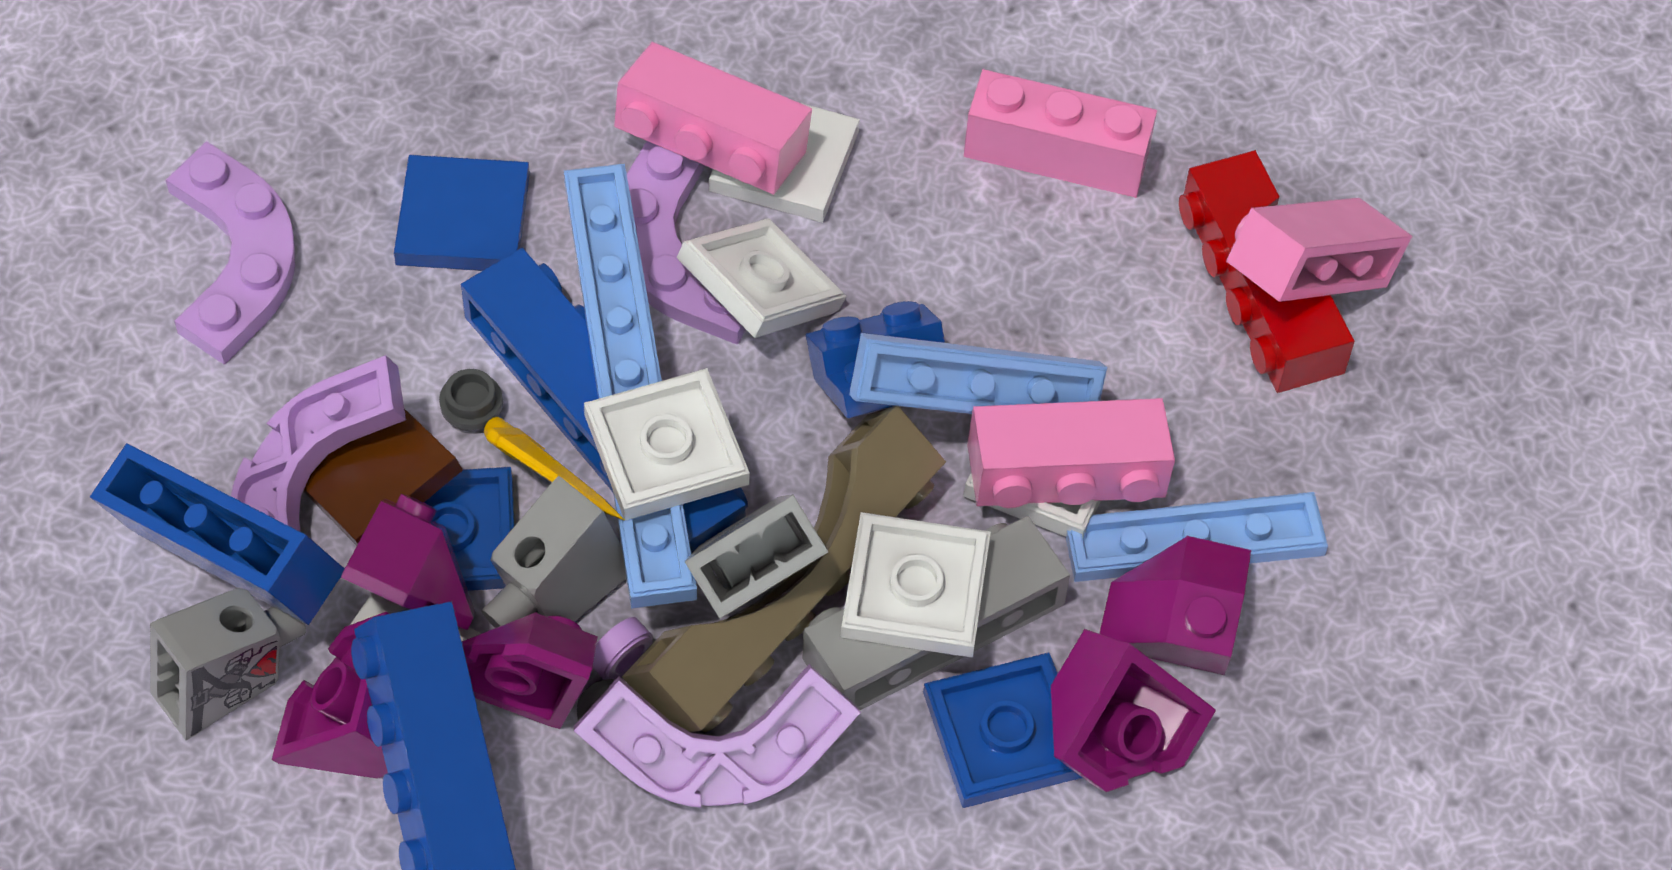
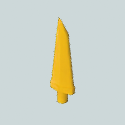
(530, 453)

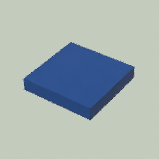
(460, 212)
(477, 517)
(998, 729)

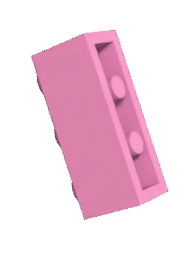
(712, 117)
(1059, 133)
(1318, 248)
(1070, 452)

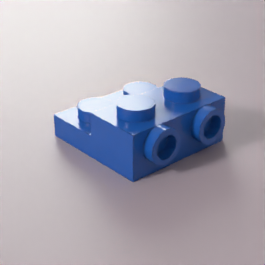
(836, 347)

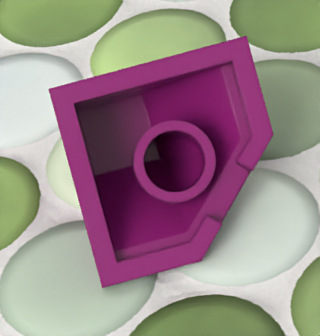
(410, 560)
(1181, 604)
(532, 666)
(1121, 714)
(327, 721)

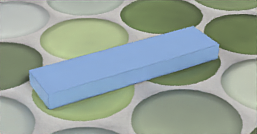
(966, 376)
(1268, 526)

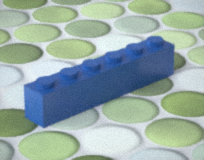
(548, 350)

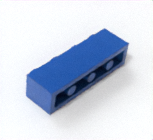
(218, 533)
(431, 741)

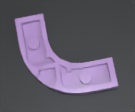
(658, 188)
(259, 257)
(312, 428)
(722, 768)

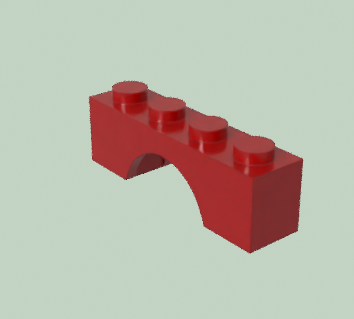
(1289, 339)

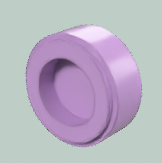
(621, 648)

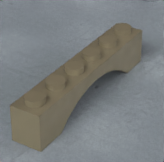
(700, 667)

